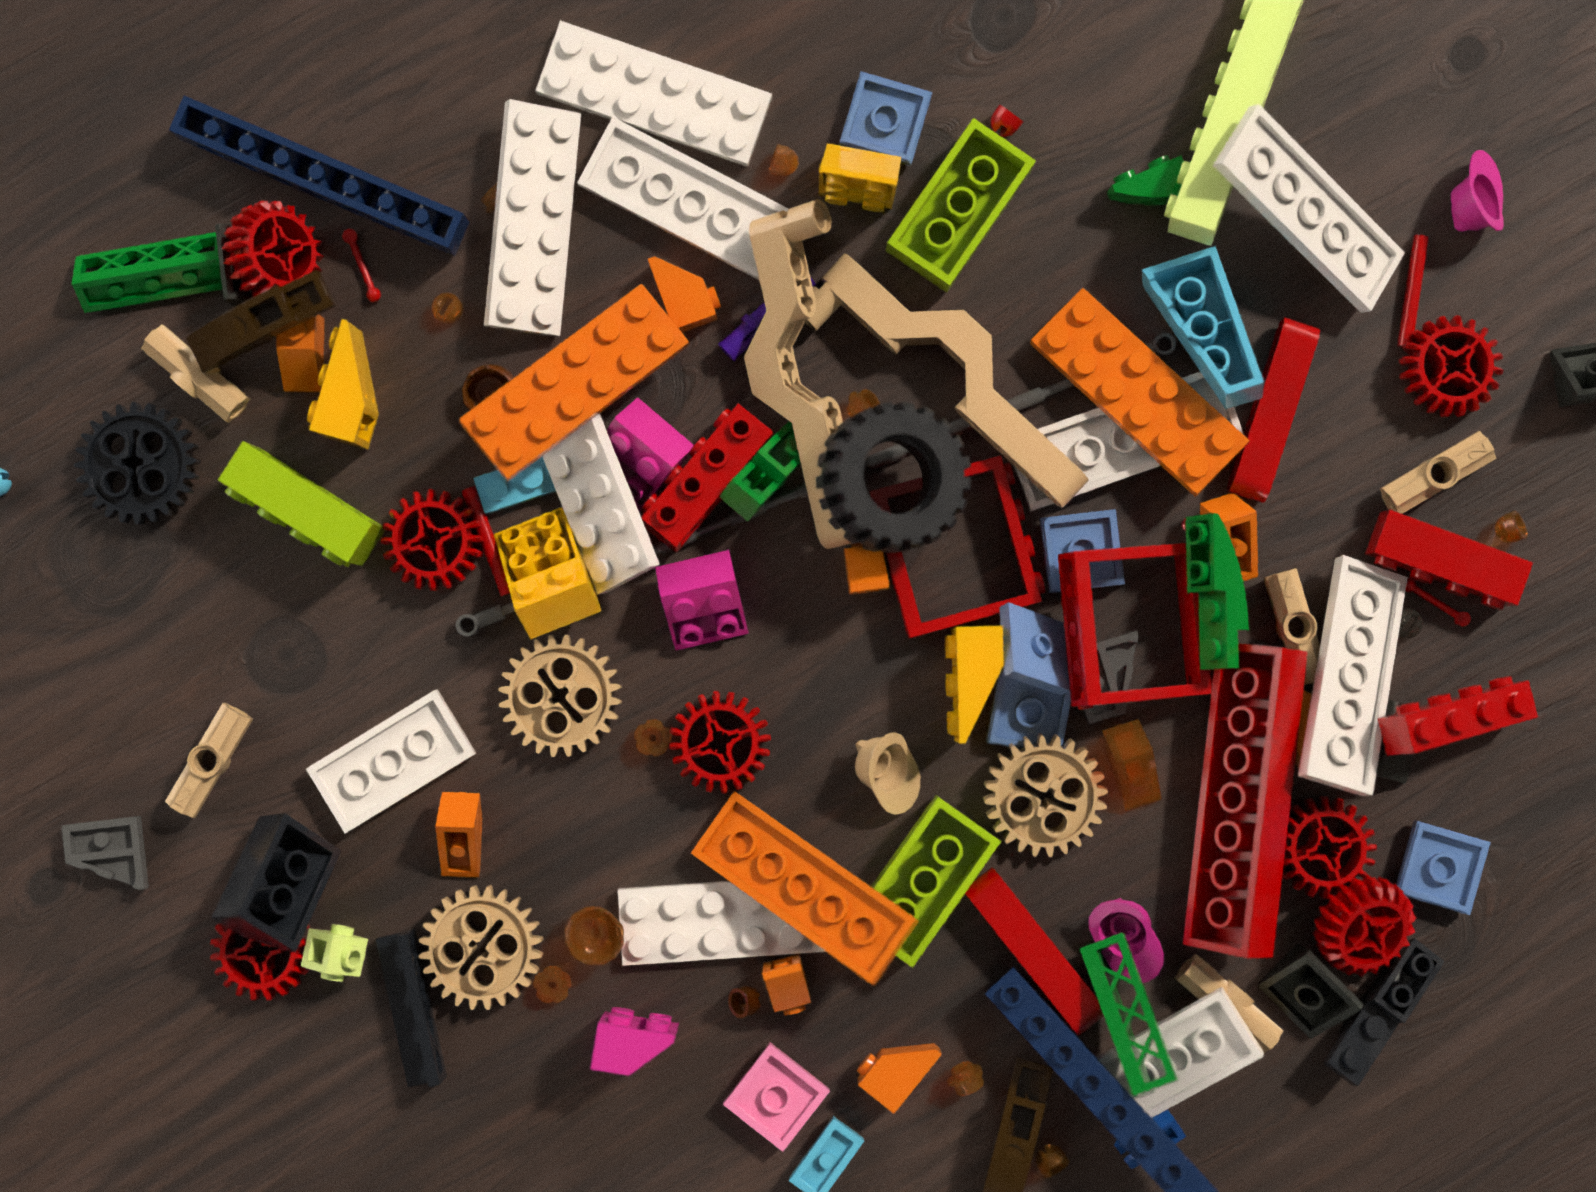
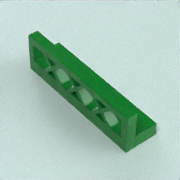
(149, 277)
(1119, 1022)

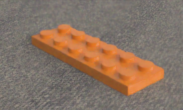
(574, 382)
(1139, 392)
(805, 888)

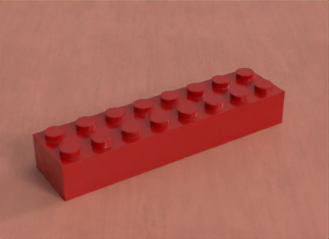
(1245, 802)

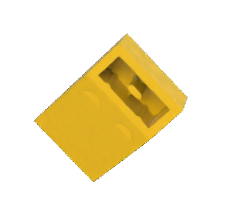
(858, 177)
(347, 396)
(546, 573)
(975, 667)

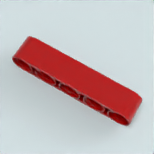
(1274, 413)
(1035, 951)

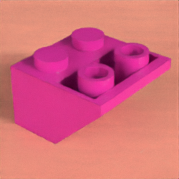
(646, 449)
(701, 600)
(630, 1041)

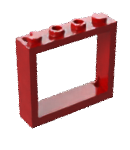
(1021, 544)
(1081, 633)

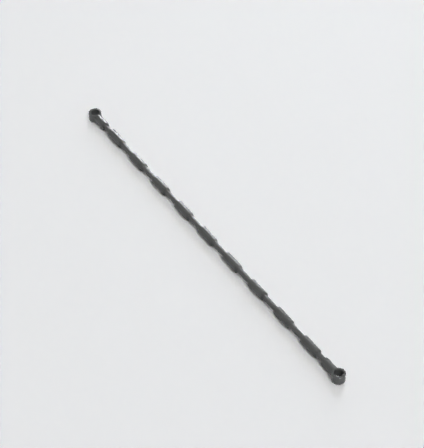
(872, 461)

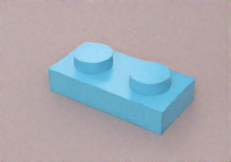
(528, 485)
(826, 1157)

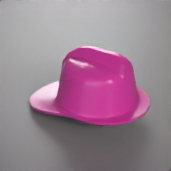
(1479, 197)
(1132, 920)

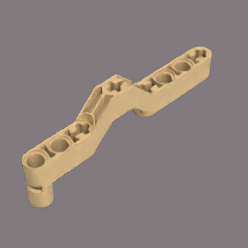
(968, 344)
(770, 355)

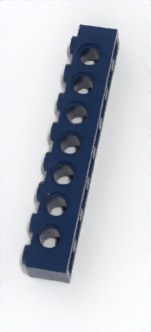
(319, 175)
(1096, 1086)

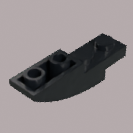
(1385, 1006)

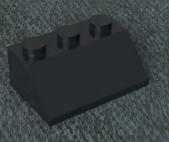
(277, 882)

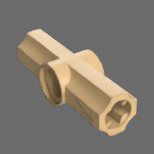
(181, 363)
(1455, 461)
(1288, 602)
(195, 780)
(1203, 979)

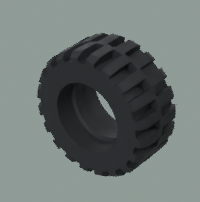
(940, 468)

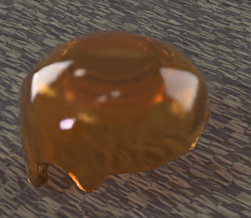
(593, 935)

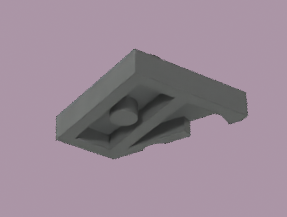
(1115, 673)
(109, 849)

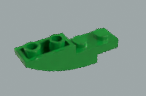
(1150, 186)
(1218, 581)

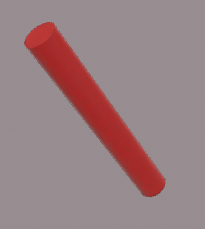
(1413, 289)
(489, 545)

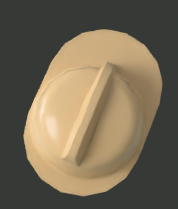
(889, 771)

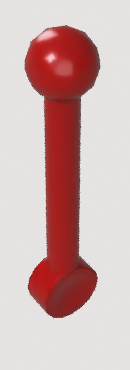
(351, 238)
(1460, 618)

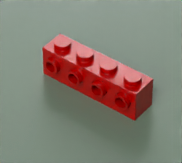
(696, 488)
(1449, 559)
(1457, 717)

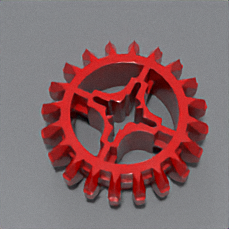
(276, 231)
(1474, 344)
(426, 523)
(689, 754)
(1329, 862)
(1364, 925)
(262, 964)

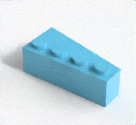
(1206, 320)

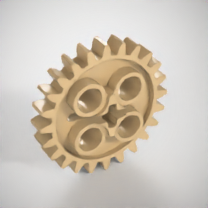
(533, 718)
(1029, 824)
(507, 967)

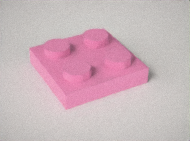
(776, 1096)

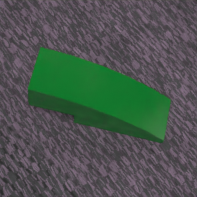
(763, 474)

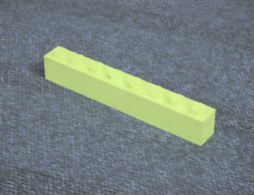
(1242, 84)

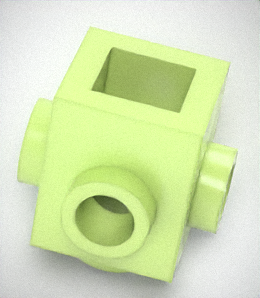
(342, 953)

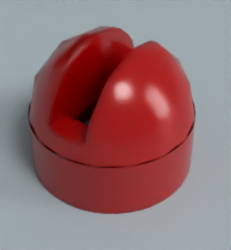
(1007, 119)

